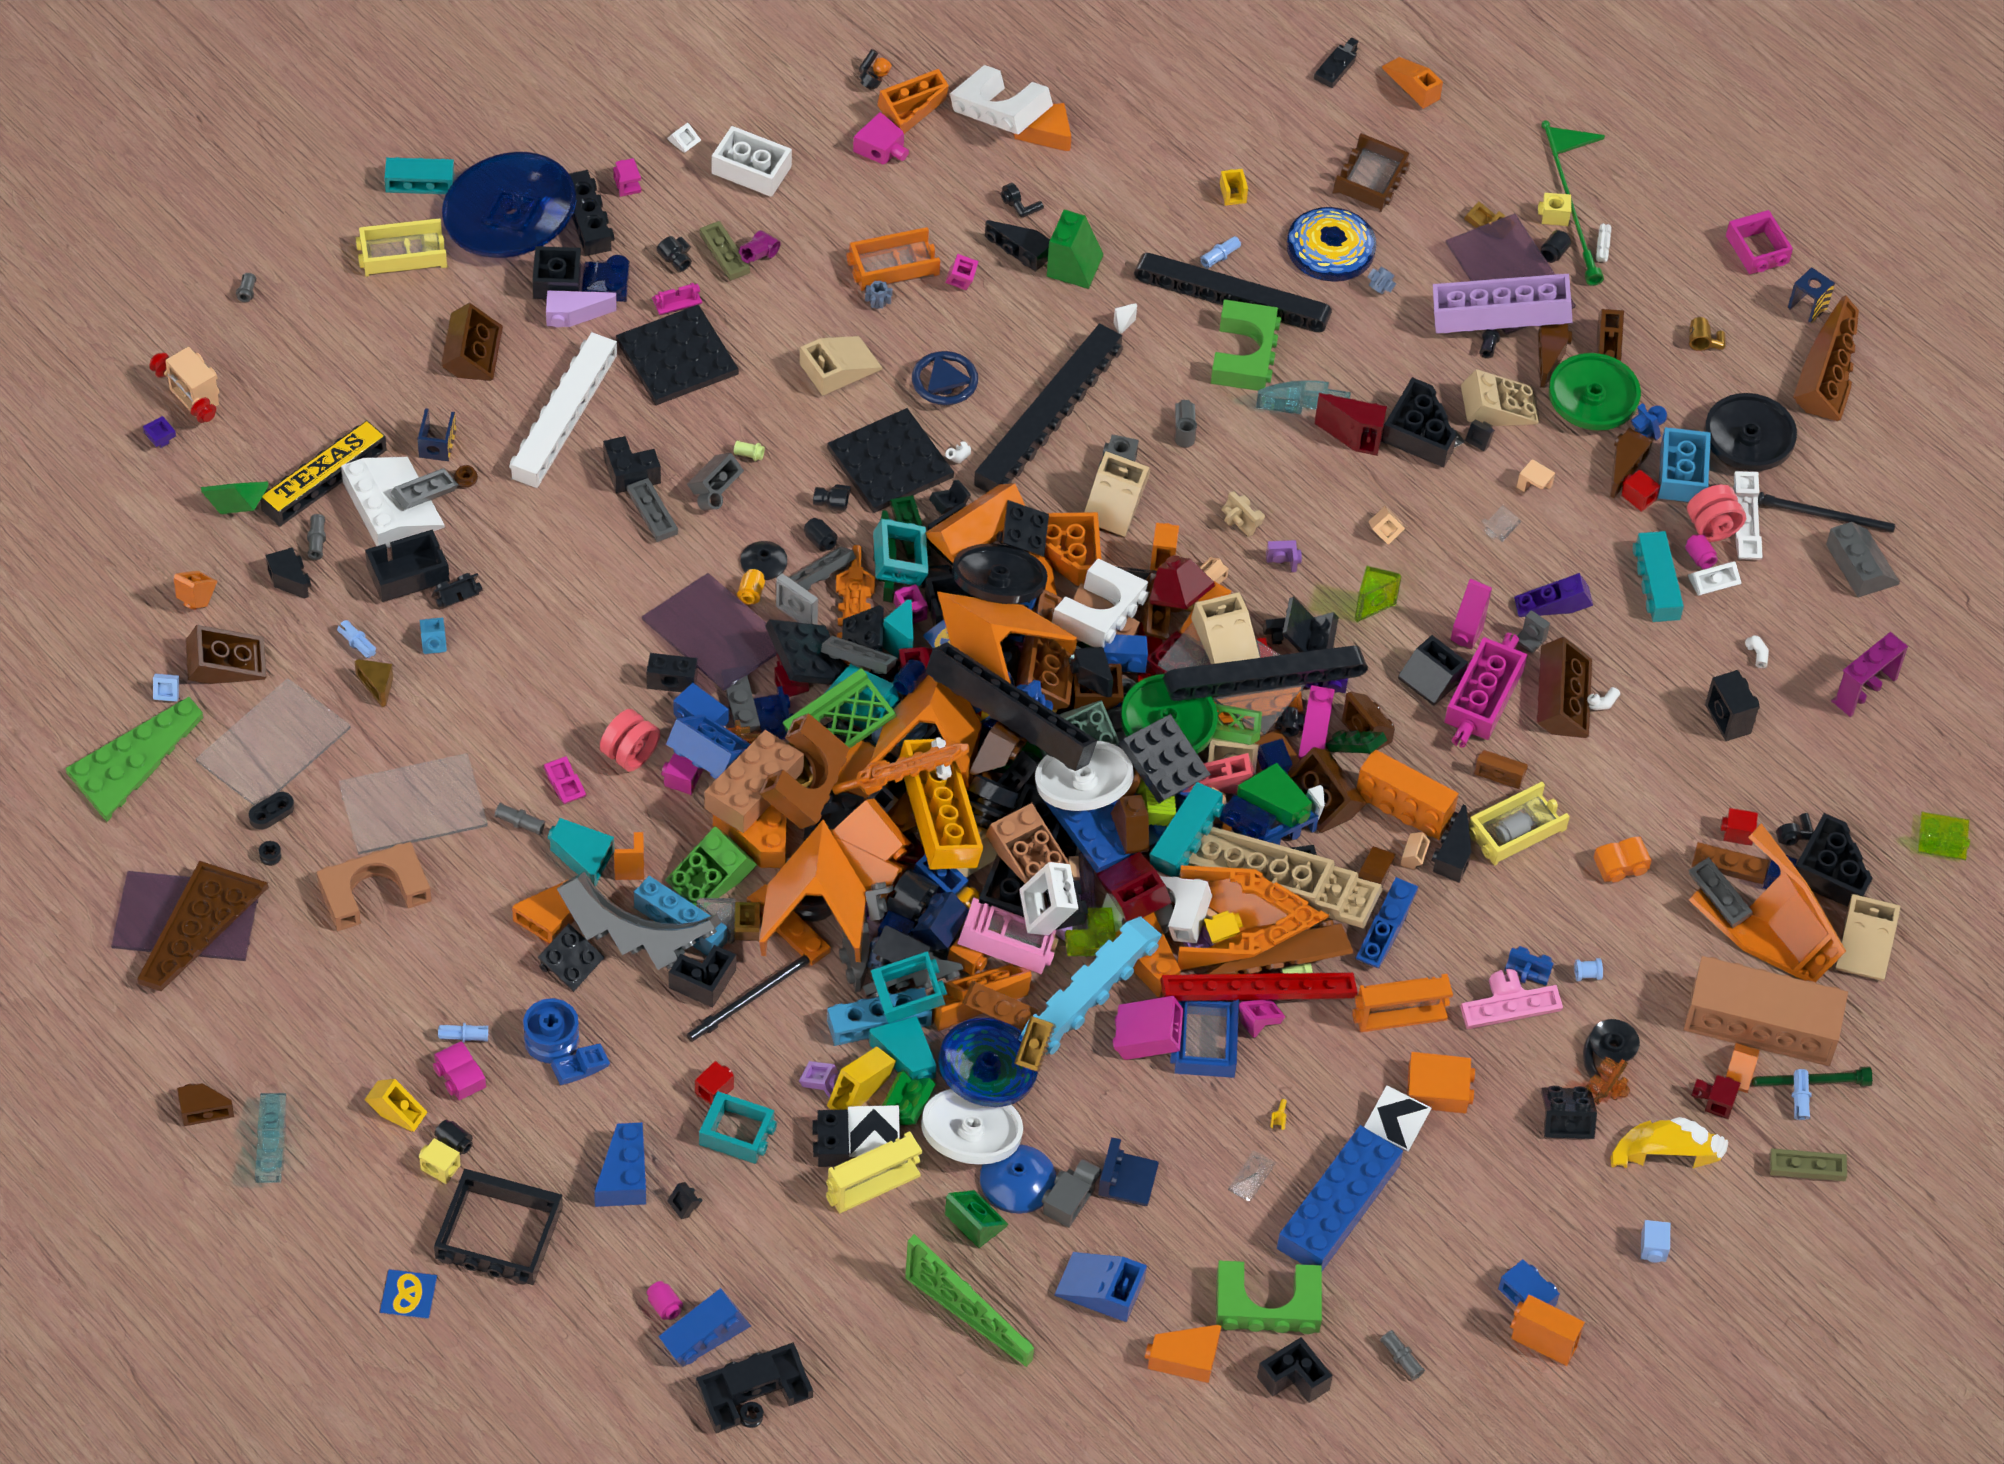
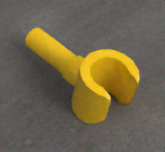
(1279, 1116)

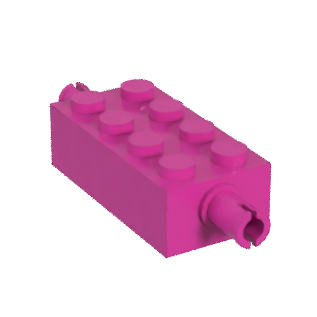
(1485, 689)

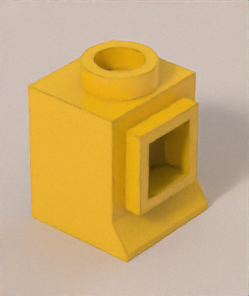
(1233, 179)
(1223, 926)

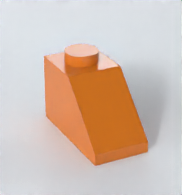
(194, 588)

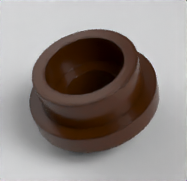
(465, 471)

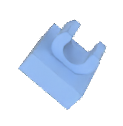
(165, 687)

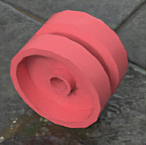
(1716, 512)
(629, 740)

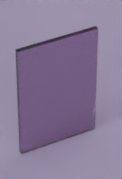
(1499, 252)
(715, 628)
(149, 902)

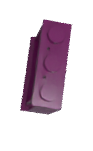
(1884, 656)

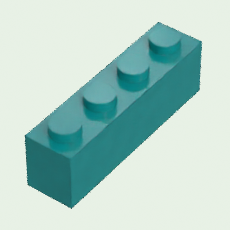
(1658, 576)
(1187, 829)

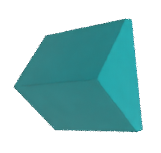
(898, 629)

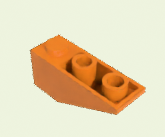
(1416, 80)

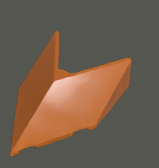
(981, 625)
(937, 705)
(817, 870)
(1265, 908)

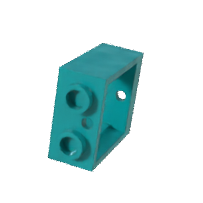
(899, 570)
(903, 968)
(716, 1141)

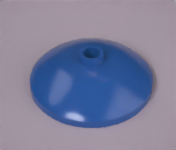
(1016, 1190)

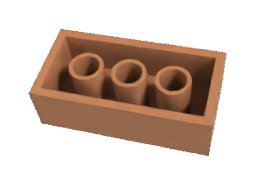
(737, 790)

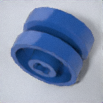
(551, 1030)

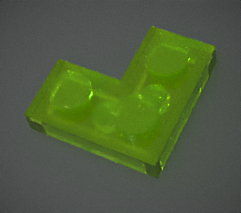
(1089, 941)

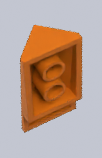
(974, 523)
(1006, 979)

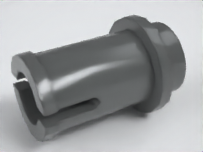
(245, 291)

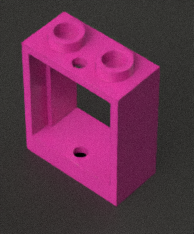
(1754, 225)

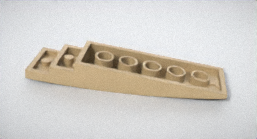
(1306, 875)

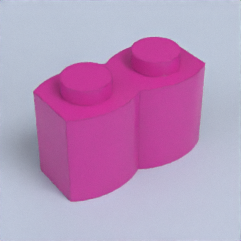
(459, 1070)

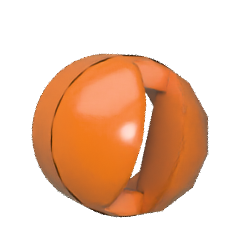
(881, 67)

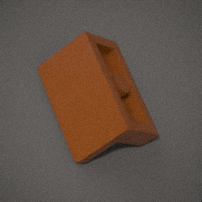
(1500, 769)

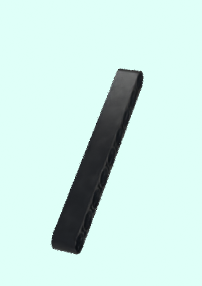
(1219, 287)
(1265, 673)

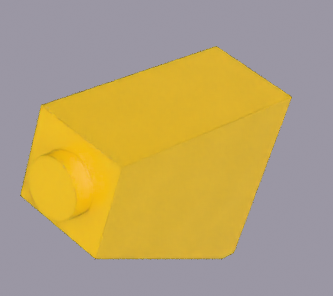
(861, 1079)

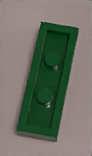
(906, 511)
(1355, 741)

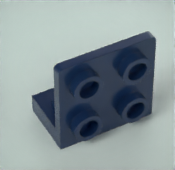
(1127, 1176)

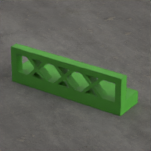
(1238, 733)

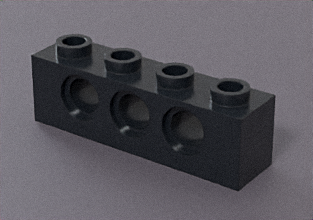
(589, 217)

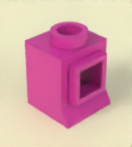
(627, 177)

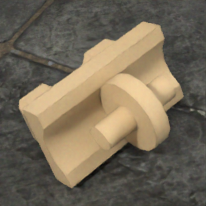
(1239, 513)

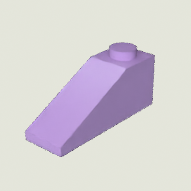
(576, 307)

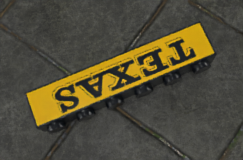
(321, 473)

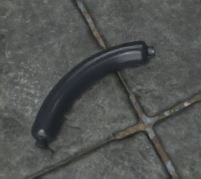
(1588, 1059)

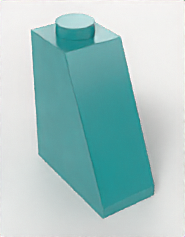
(581, 848)
(906, 1045)

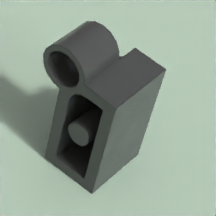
(714, 480)
(1070, 1193)

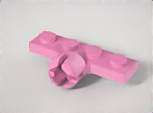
(1510, 1002)

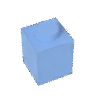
(1655, 1241)

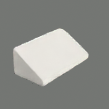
(1715, 578)

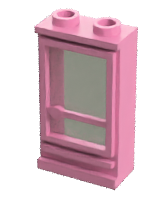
(1006, 937)

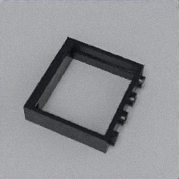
(507, 1191)

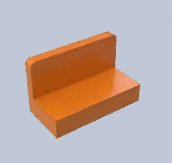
(630, 862)

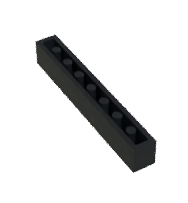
(1011, 706)

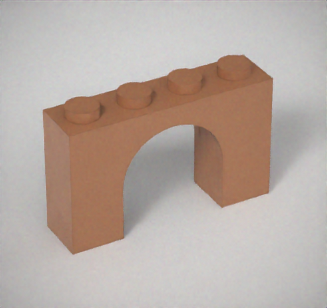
(395, 863)

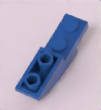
(1387, 923)

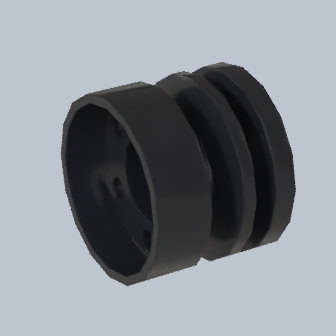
(990, 800)

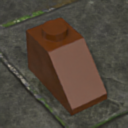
(1132, 823)
(203, 1104)

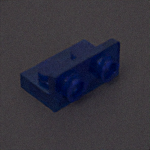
(772, 712)
(1247, 818)

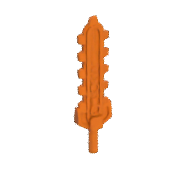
(855, 587)
(880, 772)

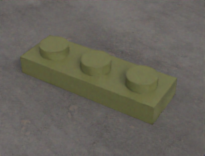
(724, 250)
(1808, 1164)

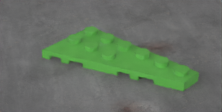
(127, 762)
(948, 1289)

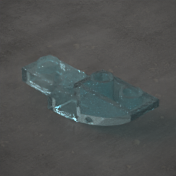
(1294, 395)
(271, 1138)

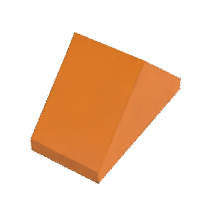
(1743, 1065)

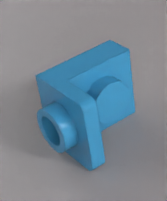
(433, 635)

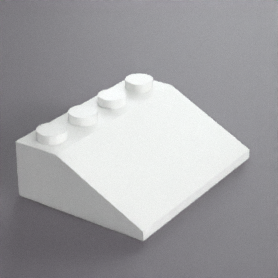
(370, 488)

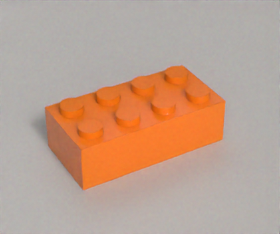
(1406, 794)

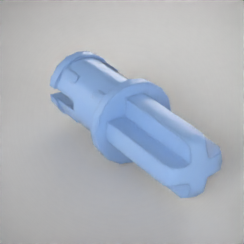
(1220, 252)
(357, 639)
(464, 1032)
(1801, 1095)

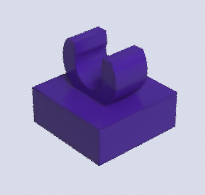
(159, 432)

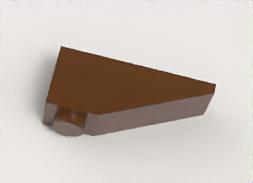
(1610, 332)
(1551, 349)
(1630, 453)
(1154, 617)
(1377, 866)

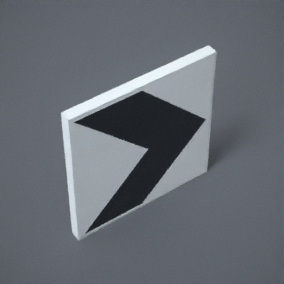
(1397, 1118)
(871, 1127)

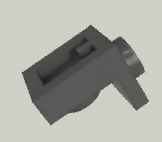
(1534, 632)
(875, 903)

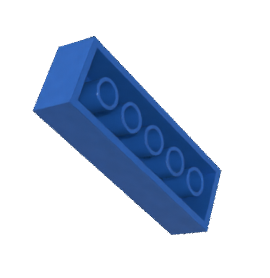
(1340, 1199)

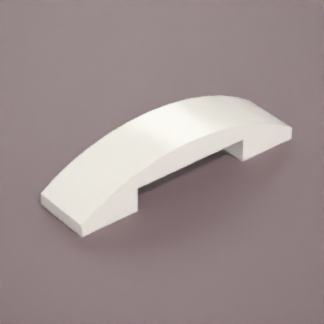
(1747, 538)

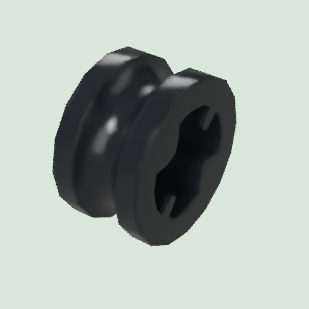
(270, 859)
(751, 1406)

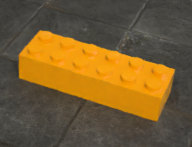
(942, 814)

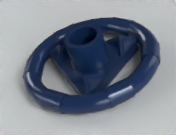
(945, 378)

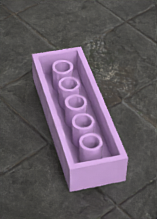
(1502, 303)

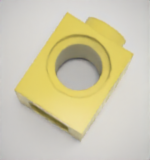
(1555, 209)
(439, 1160)

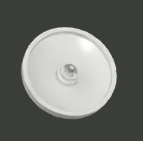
(1090, 787)
(969, 1130)

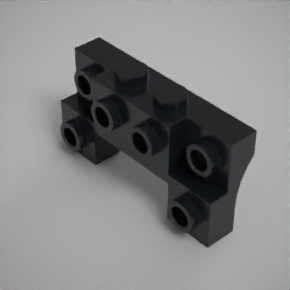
(752, 1379)

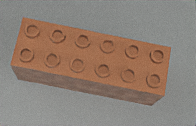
(1766, 1010)

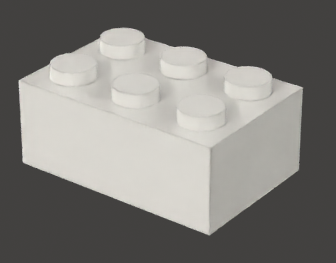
(751, 161)

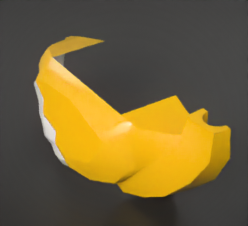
(1669, 1138)

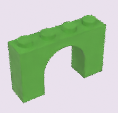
(1248, 370)
(1237, 1311)

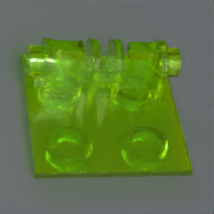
(1943, 836)

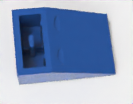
(1102, 1283)

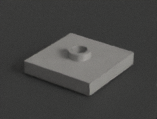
(796, 601)

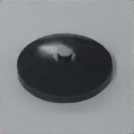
(1751, 431)
(999, 573)

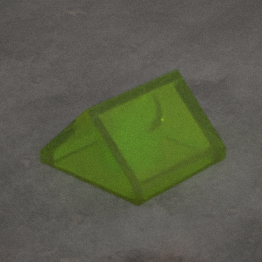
(1377, 592)

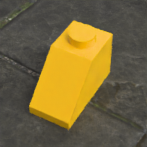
(396, 1104)

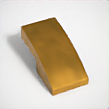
(1481, 215)

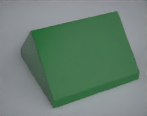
(235, 496)
(974, 1216)

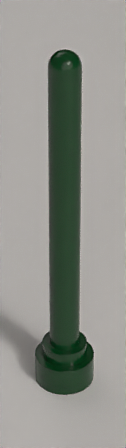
(1860, 1076)

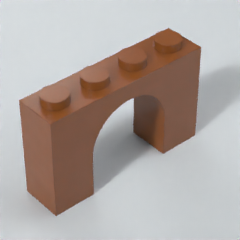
(826, 757)

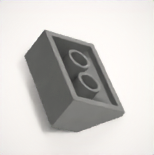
(1860, 559)

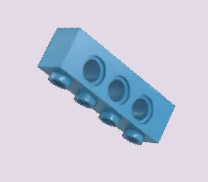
(668, 907)
(847, 1031)

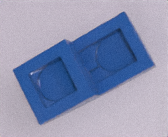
(584, 1063)

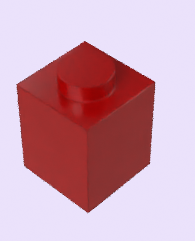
(1640, 490)
(1739, 826)
(714, 1079)

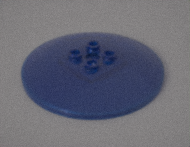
(521, 181)

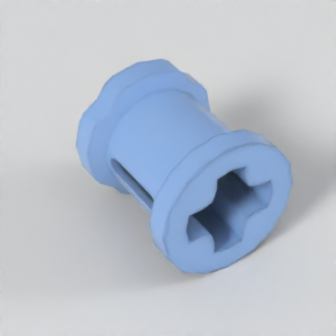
(1588, 969)

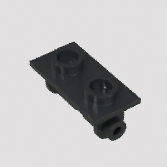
(448, 592)

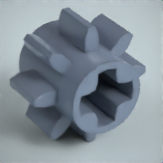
(1381, 280)
(878, 294)

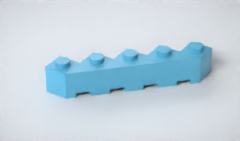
(1092, 983)

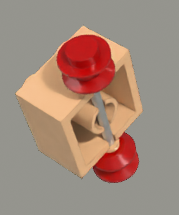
(189, 381)

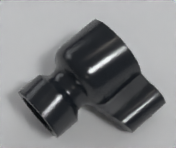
(674, 251)
(835, 498)

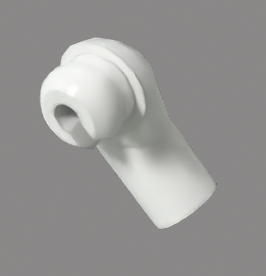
(960, 453)
(1761, 649)
(1603, 703)

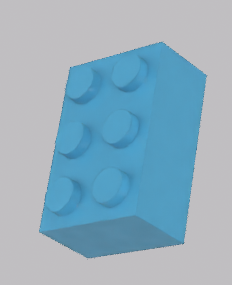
(1683, 464)

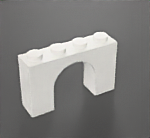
(1013, 115)
(1100, 626)
(1190, 908)

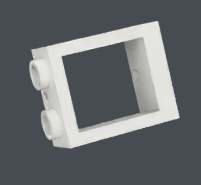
(1063, 903)

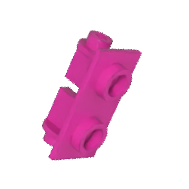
(675, 300)

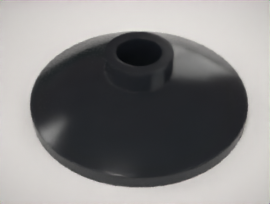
(771, 565)
(1618, 1033)

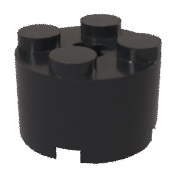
(912, 895)

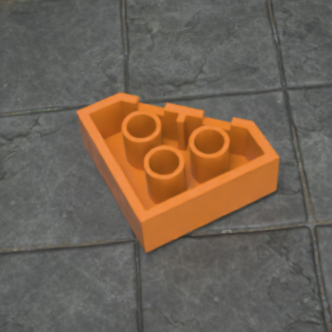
(1073, 544)
(763, 839)

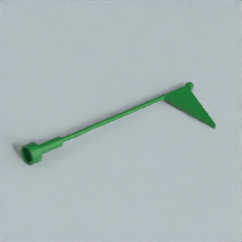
(1562, 141)

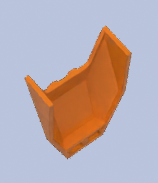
(1786, 921)

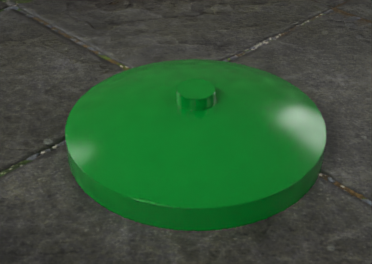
(1594, 391)
(1150, 702)

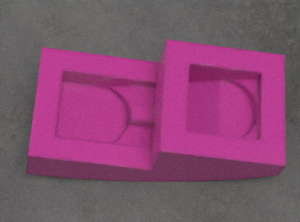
(564, 781)

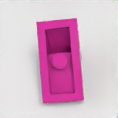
(1257, 1014)

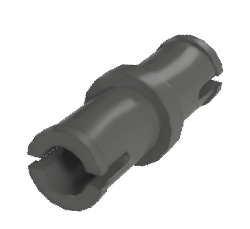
(316, 536)
(519, 818)
(1402, 1355)

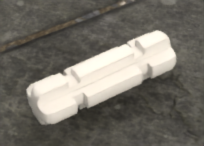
(1603, 243)
(942, 771)

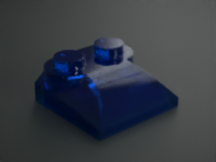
(607, 276)

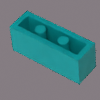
(418, 175)

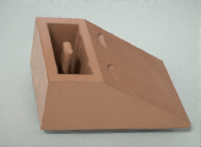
(1024, 842)

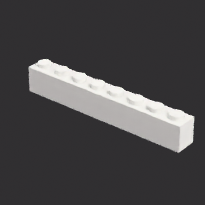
(563, 410)

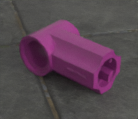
(760, 246)

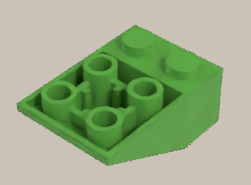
(711, 868)

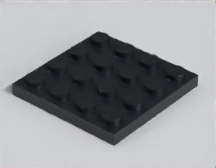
(677, 354)
(890, 460)

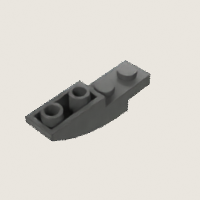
(948, 970)
(856, 971)

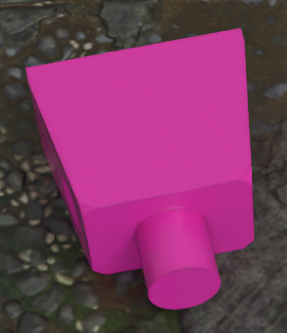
(880, 140)

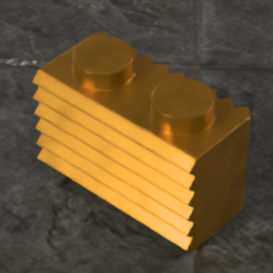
(1035, 1044)

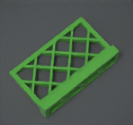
(842, 694)

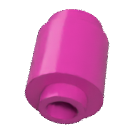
(1701, 551)
(664, 1300)

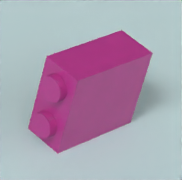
(1148, 1028)

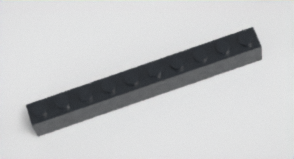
(1049, 409)

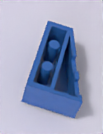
(623, 1170)
(704, 1328)

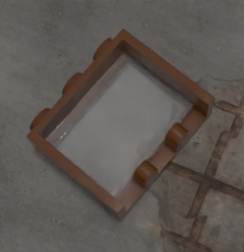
(1372, 172)

